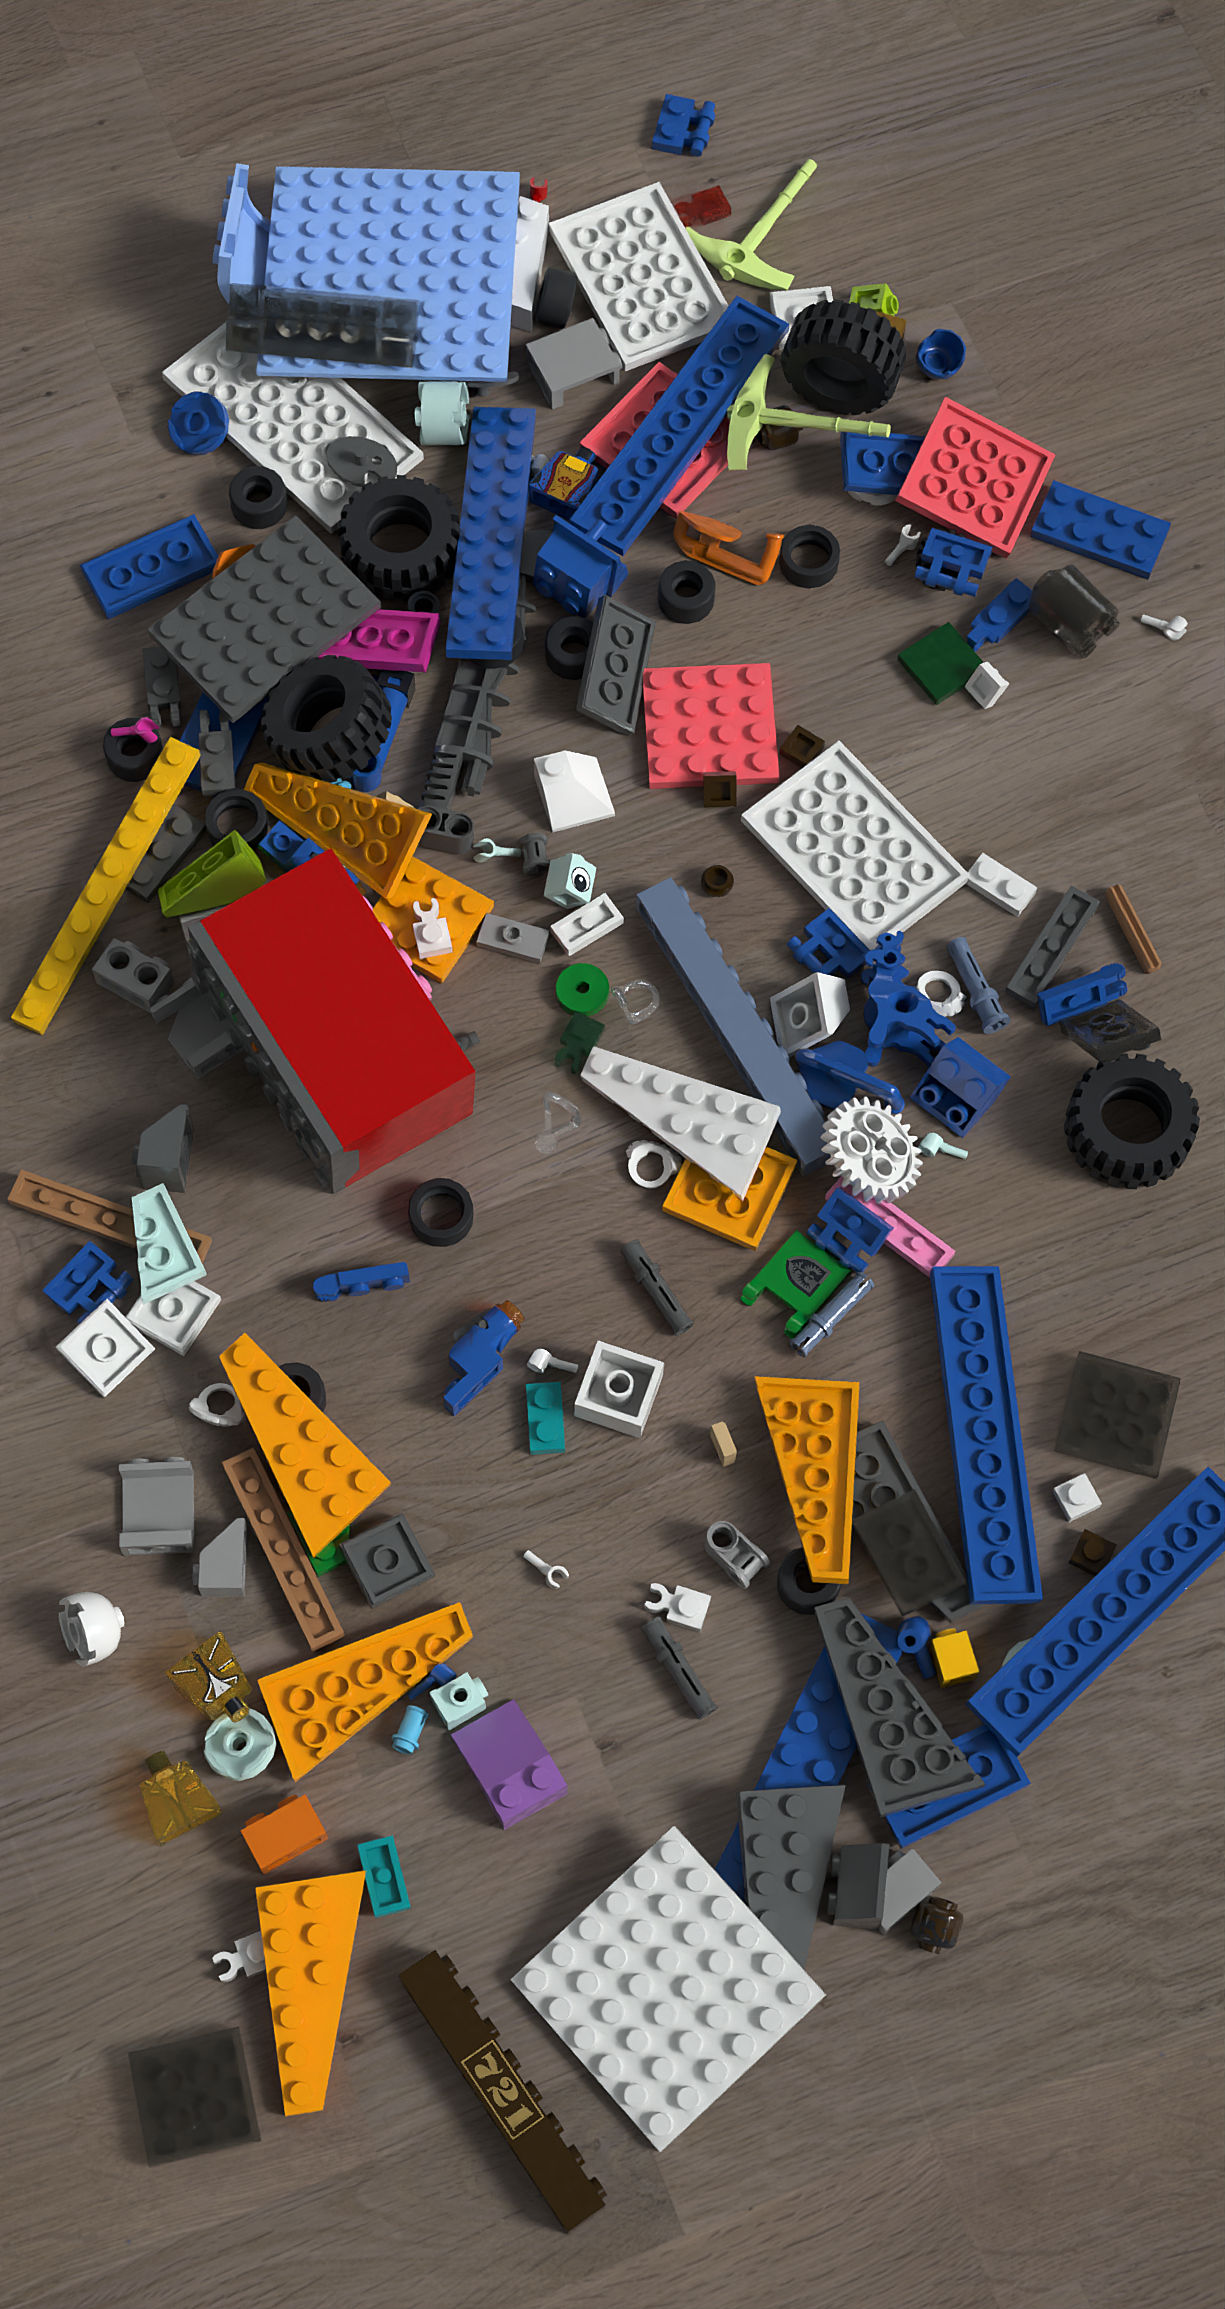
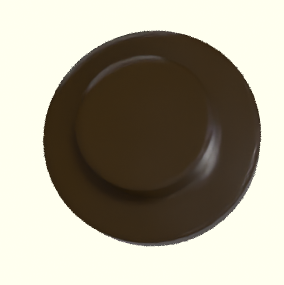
(717, 881)

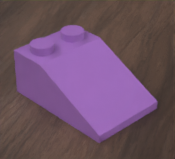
(510, 1764)

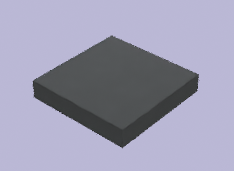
(387, 1561)

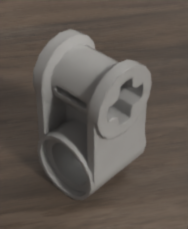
(736, 1555)

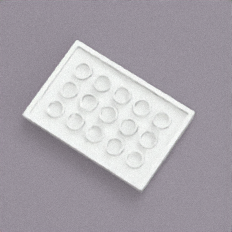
(640, 275)
(854, 846)

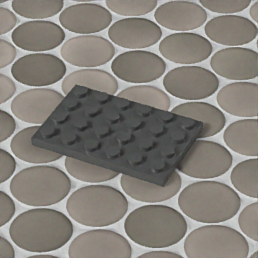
(264, 618)

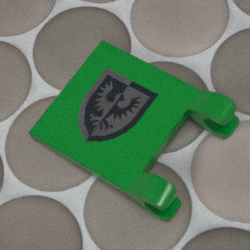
(800, 1278)

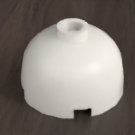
(90, 1626)

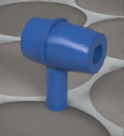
(912, 1638)

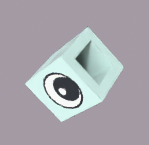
(570, 881)

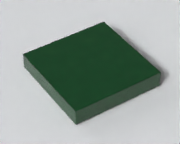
(940, 662)

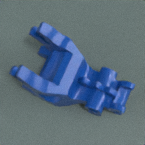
(898, 1012)

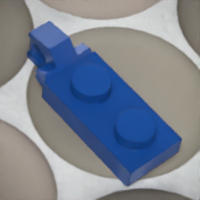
(1000, 615)

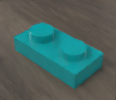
(545, 1418)
(384, 1877)

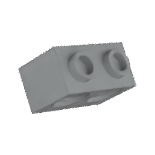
(128, 981)

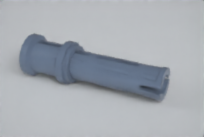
(983, 997)

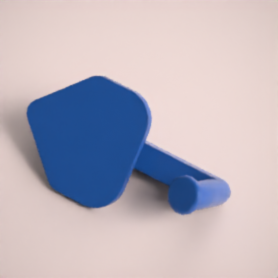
(837, 1072)

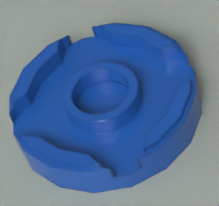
(198, 423)

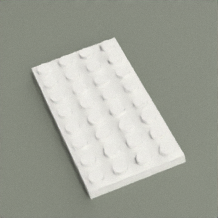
(290, 422)

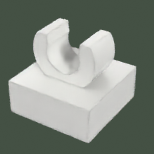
(986, 685)

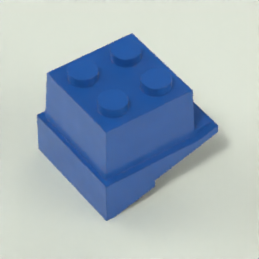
(577, 568)

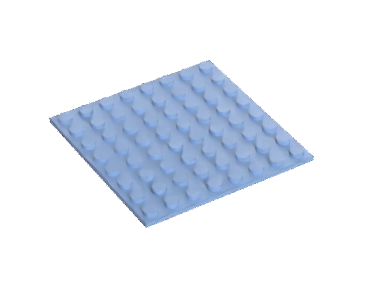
(403, 237)

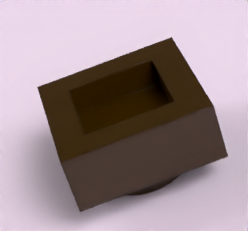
(801, 746)
(720, 789)
(1092, 1552)

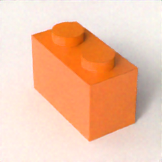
(283, 1833)

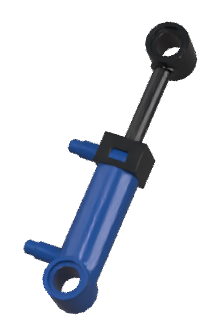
(399, 690)

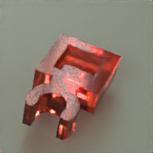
(705, 205)

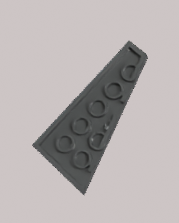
(883, 1476)
(895, 1731)
(786, 1858)

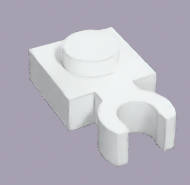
(431, 933)
(685, 1607)
(249, 1957)

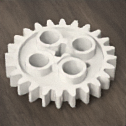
(871, 1150)

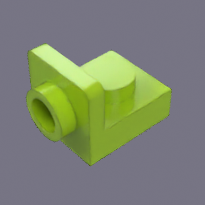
(875, 297)

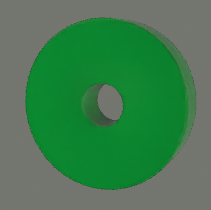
(582, 976)

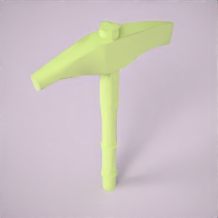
(738, 259)
(751, 412)

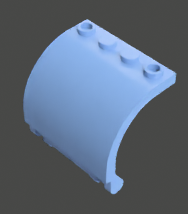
(242, 237)

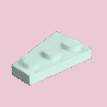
(163, 1245)

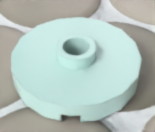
(225, 1736)

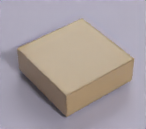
(723, 1443)

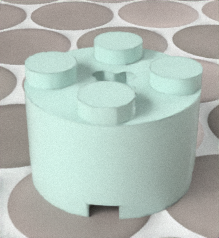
(443, 413)

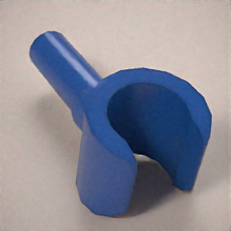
(440, 1673)

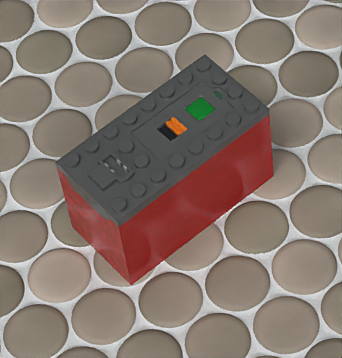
(331, 1021)

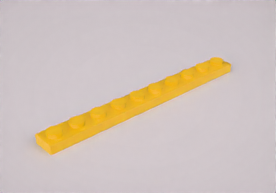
(105, 886)

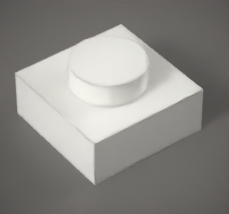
(1077, 1497)

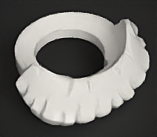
(953, 1003)
(638, 1150)
(199, 1407)

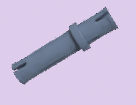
(821, 1324)

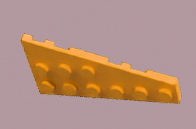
(364, 831)
(816, 1453)
(312, 1460)
(340, 1692)
(307, 1959)

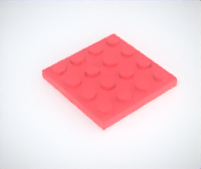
(624, 419)
(975, 477)
(709, 723)

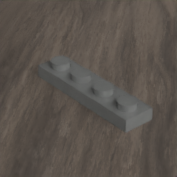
(1052, 946)

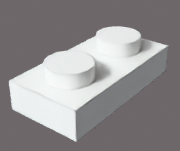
(1000, 885)
(586, 924)

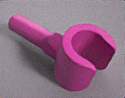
(142, 728)

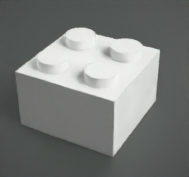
(619, 1389)

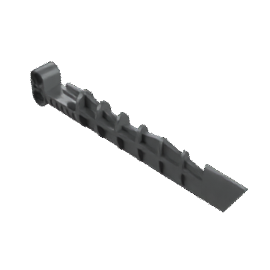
(468, 730)

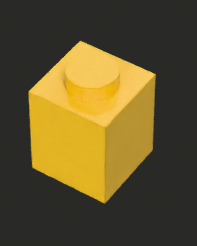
(953, 1657)

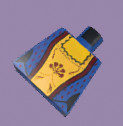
(564, 482)

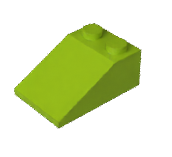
(214, 878)

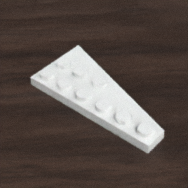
(697, 1119)

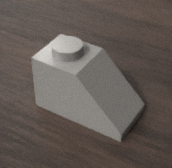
(223, 1563)
(906, 1885)

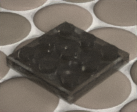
(1117, 1414)
(194, 2097)

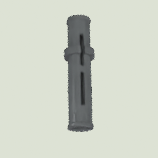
(648, 1275)
(678, 1667)

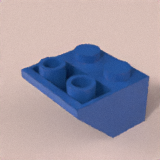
(960, 1086)

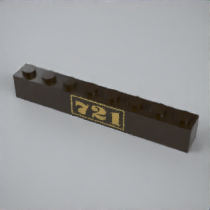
(502, 2091)

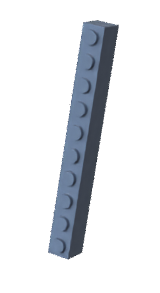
(734, 1020)

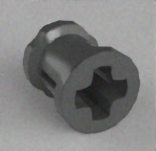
(534, 854)

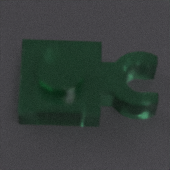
(579, 1039)

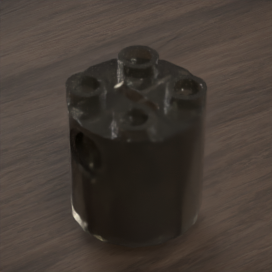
(1073, 609)

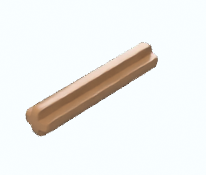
(1133, 929)

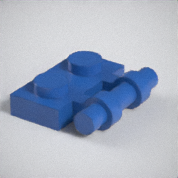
(674, 123)
(955, 554)
(836, 942)
(853, 1221)
(81, 1277)

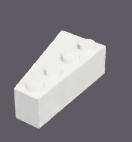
(529, 257)

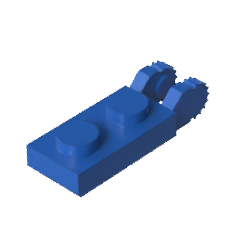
(1082, 994)
(359, 1281)

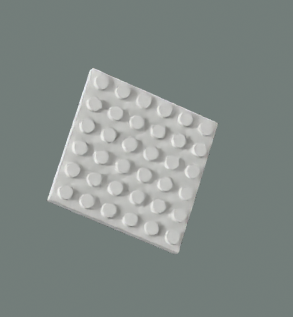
(668, 1988)

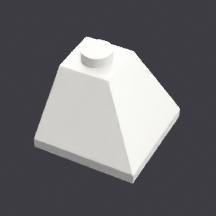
(572, 789)
(809, 1011)

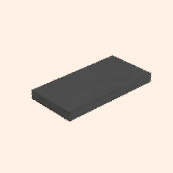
(615, 665)

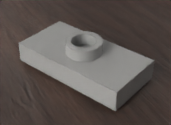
(513, 938)

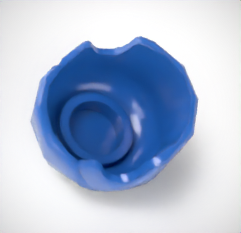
(941, 354)

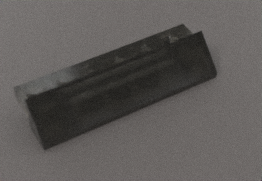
(322, 325)

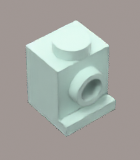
(455, 1712)

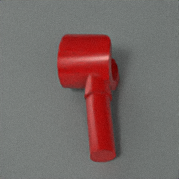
(538, 193)

